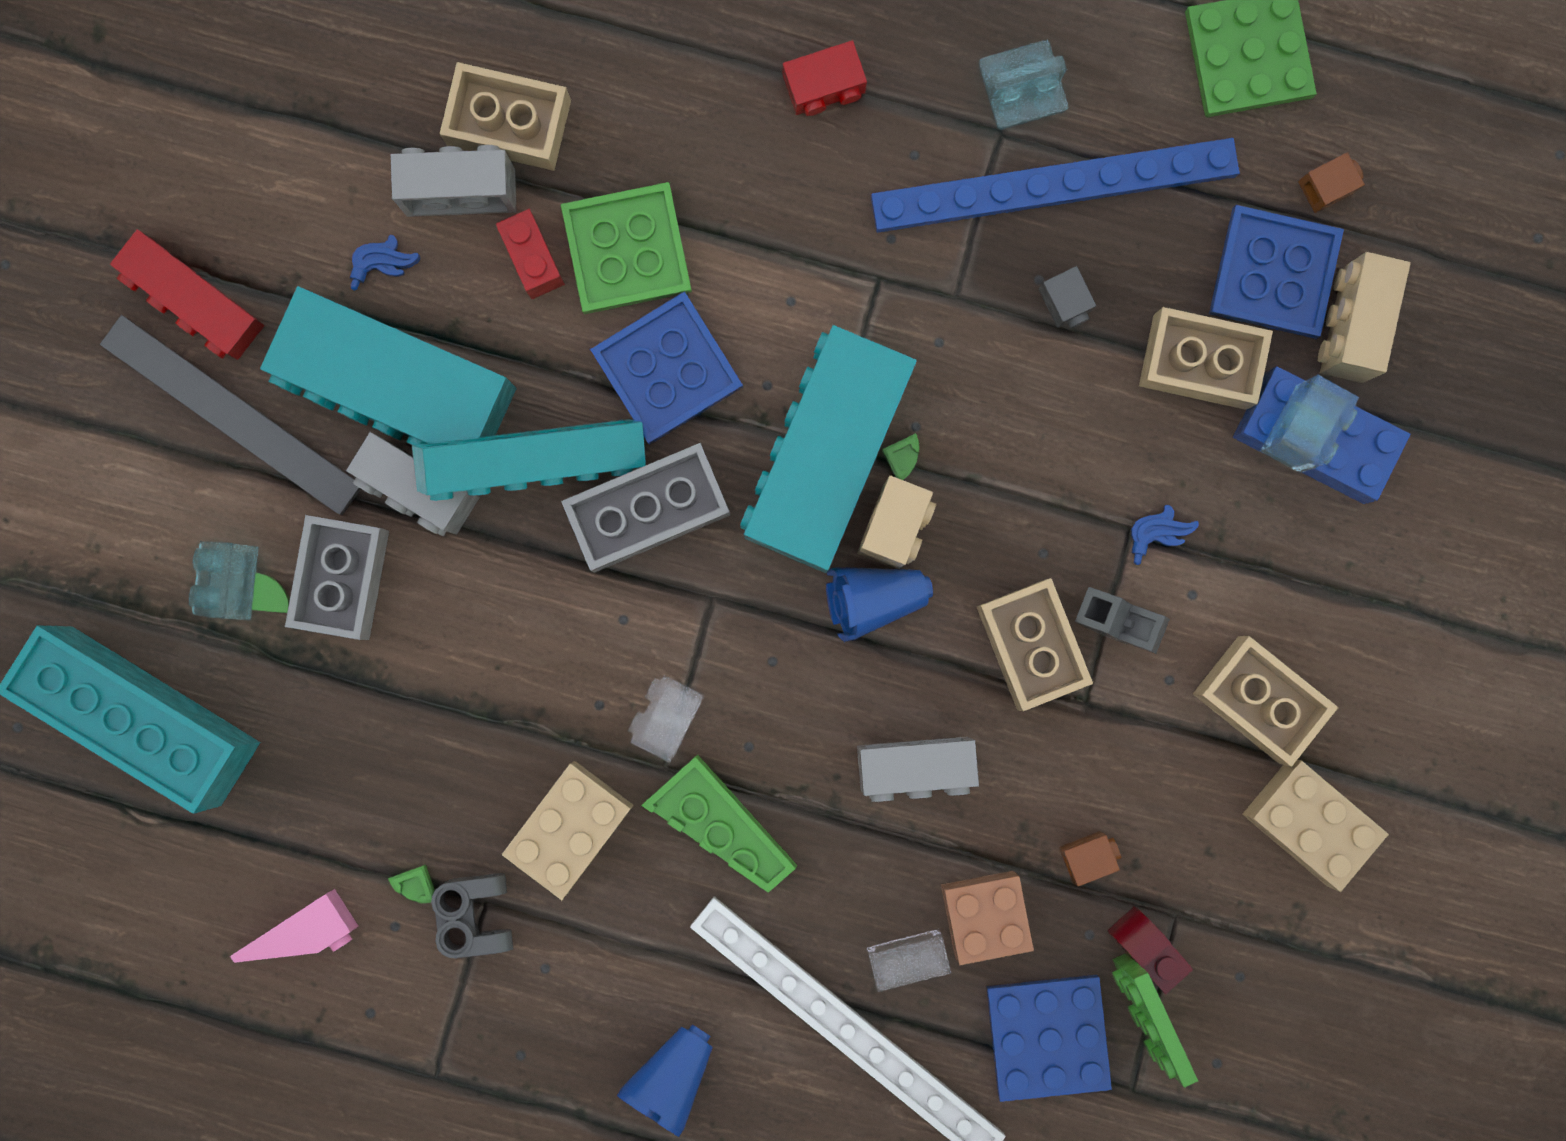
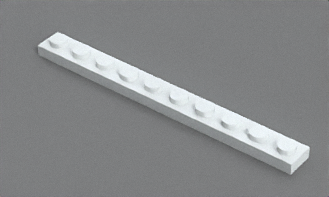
(842, 1025)

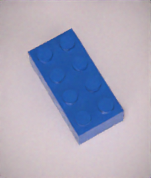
(1364, 452)

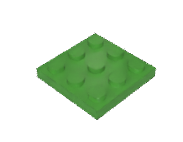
(1249, 54)
(626, 248)
(1153, 1020)

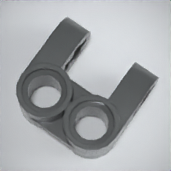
(464, 918)

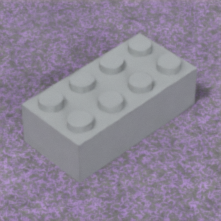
(645, 508)

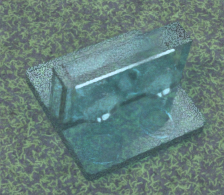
(1024, 84)
(223, 580)

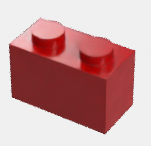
(824, 79)
(530, 254)

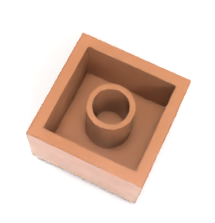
(987, 917)

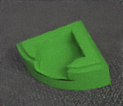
(902, 456)
(269, 595)
(414, 884)

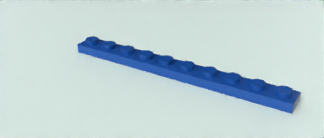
(1055, 185)

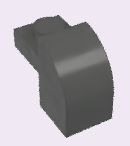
(1122, 620)

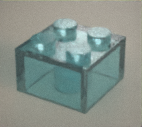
(1310, 424)

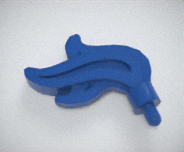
(380, 257)
(1159, 529)

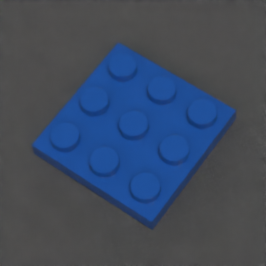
(1276, 271)
(667, 367)
(1049, 1038)

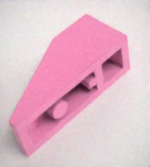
(306, 932)

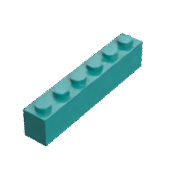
(528, 457)

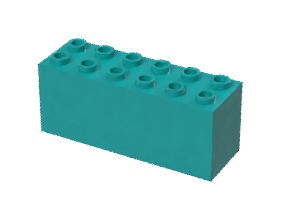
(383, 374)
(827, 448)
(128, 717)

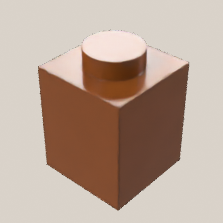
(1332, 182)
(1090, 858)

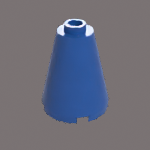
(874, 597)
(670, 1080)

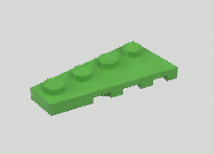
(714, 817)

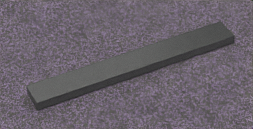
(231, 415)

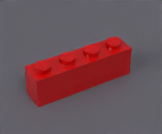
(187, 295)

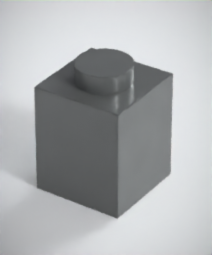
(1067, 298)

